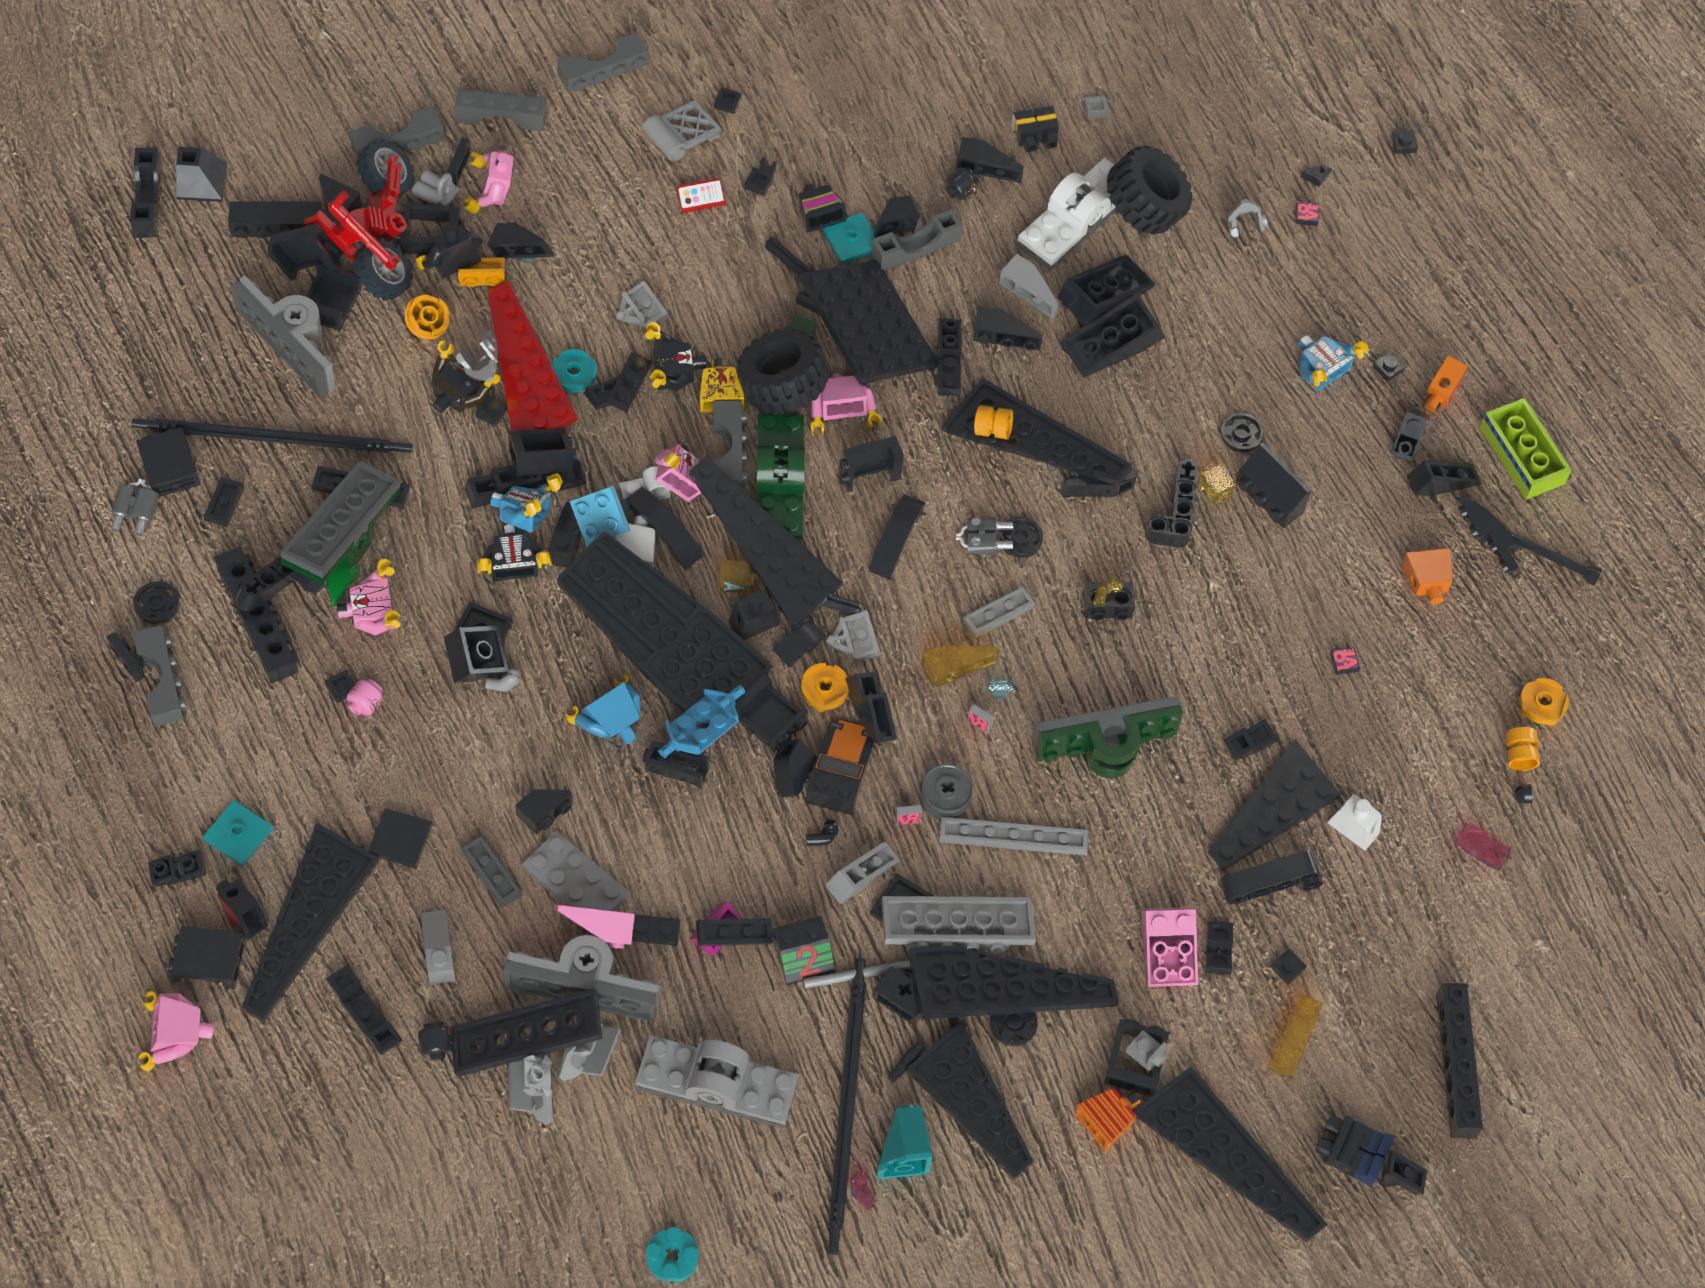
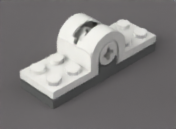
(1072, 215)

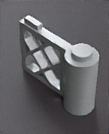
(667, 136)

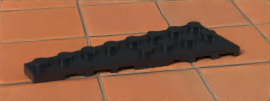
(1036, 436)
(782, 563)
(320, 892)
(1207, 1132)

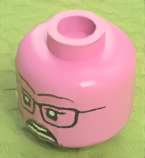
(364, 697)

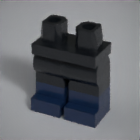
(1355, 1149)

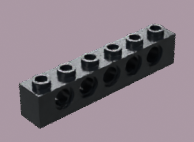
(275, 665)
(1459, 1061)

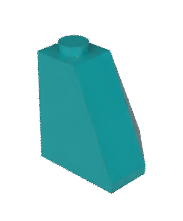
(907, 1145)

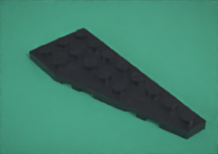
(974, 983)

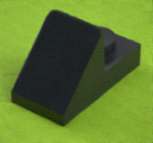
(1404, 1173)

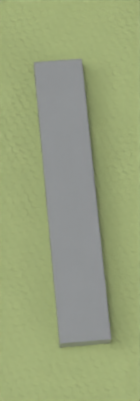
(1013, 836)

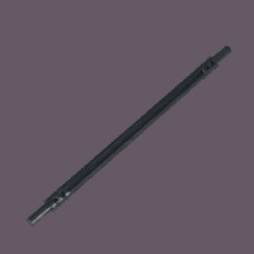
(271, 435)
(846, 1107)

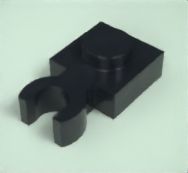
(760, 179)

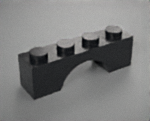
(147, 193)

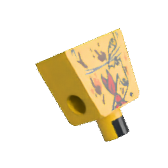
(719, 384)

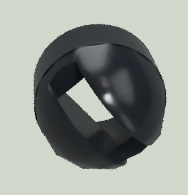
(1524, 794)

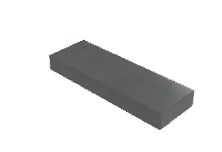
(491, 871)

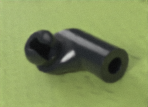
(826, 835)

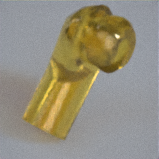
(1104, 588)

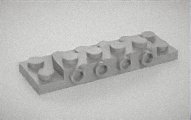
(962, 921)

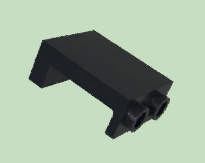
(303, 249)
(334, 295)
(871, 459)
(168, 462)
(769, 714)
(207, 955)

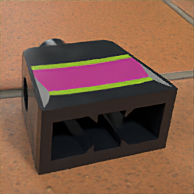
(821, 207)

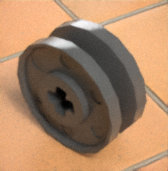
(938, 782)

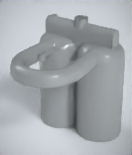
(435, 189)

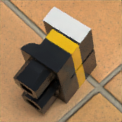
(1036, 128)

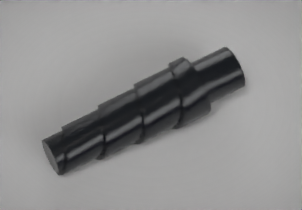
(907, 1059)

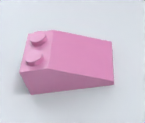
(607, 925)

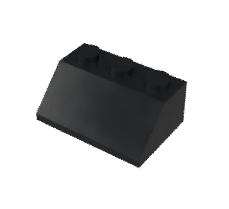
(1273, 486)

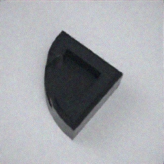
(1316, 175)

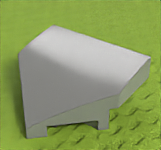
(641, 307)
(855, 637)

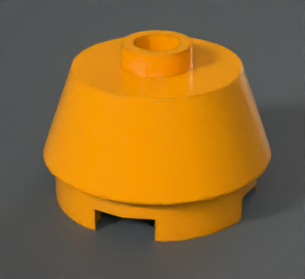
(427, 317)

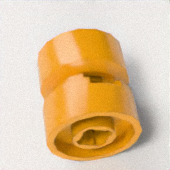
(994, 422)
(1523, 748)

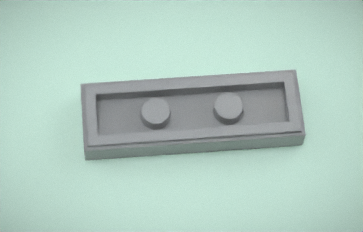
(998, 612)

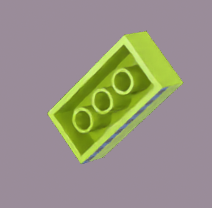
(1525, 448)

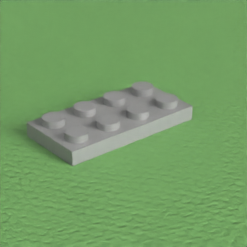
(573, 876)

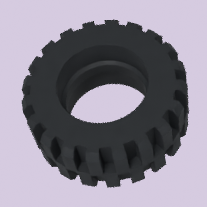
(1149, 190)
(788, 389)

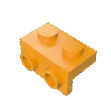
(486, 273)

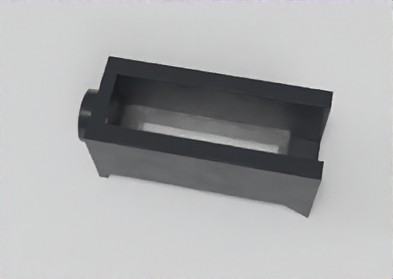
(677, 765)

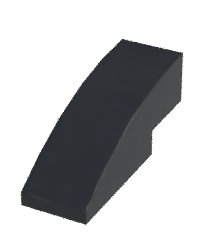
(501, 480)
(872, 706)

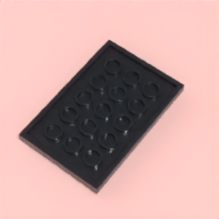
(868, 321)

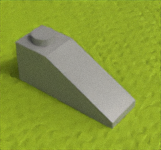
(1026, 282)
(862, 872)
(437, 947)

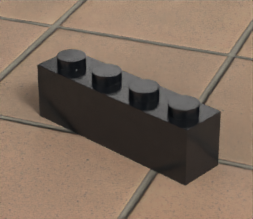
(268, 217)

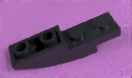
(949, 357)
(1488, 528)

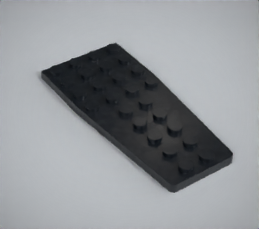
(659, 625)

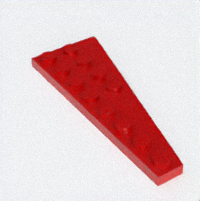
(530, 383)

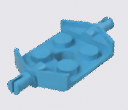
(713, 709)

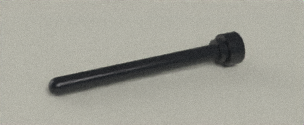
(1589, 573)

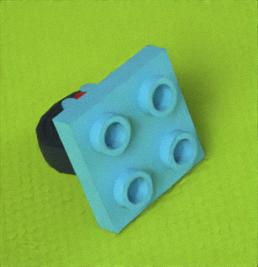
(601, 513)

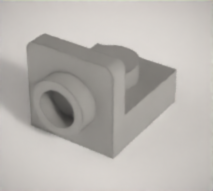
(1147, 1051)

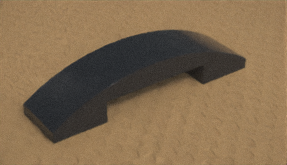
(666, 526)
(896, 536)
(363, 1010)

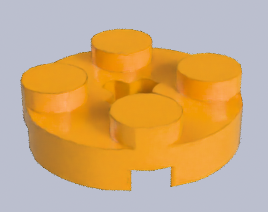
(822, 699)
(1539, 713)

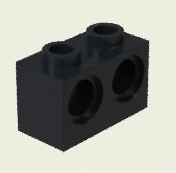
(1112, 608)

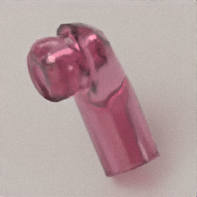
(859, 1190)

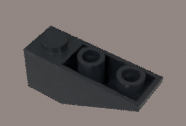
(1001, 328)
(1090, 487)

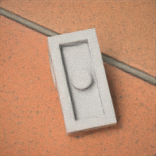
(648, 482)

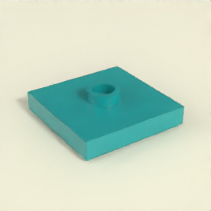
(850, 238)
(238, 833)

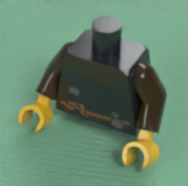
(453, 386)

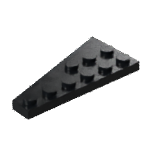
(1281, 801)
(965, 1090)

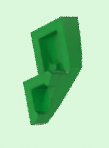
(340, 580)

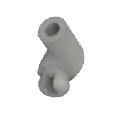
(504, 684)

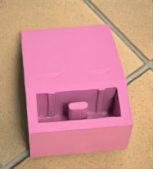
(1170, 946)

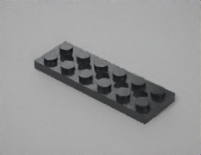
(537, 1043)

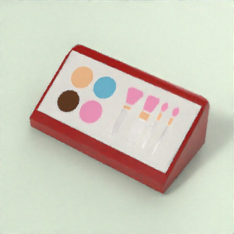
(700, 195)

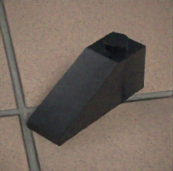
(988, 161)
(514, 241)
(1442, 477)
(565, 538)

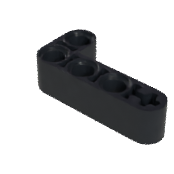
(1180, 502)
(269, 582)
(1272, 877)

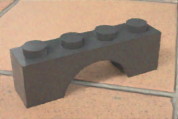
(580, 73)
(525, 110)
(422, 131)
(936, 234)
(728, 424)
(164, 700)

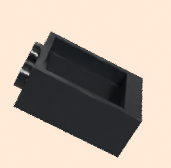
(422, 245)
(541, 451)
(1130, 1080)

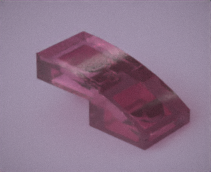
(1481, 847)

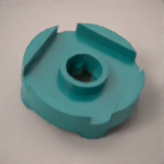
(584, 365)
(672, 1240)

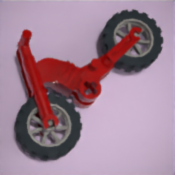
(388, 178)

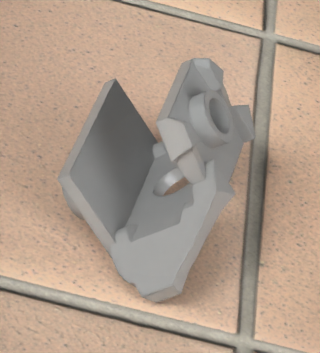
(1245, 207)
(473, 364)
(589, 1057)
(531, 1087)

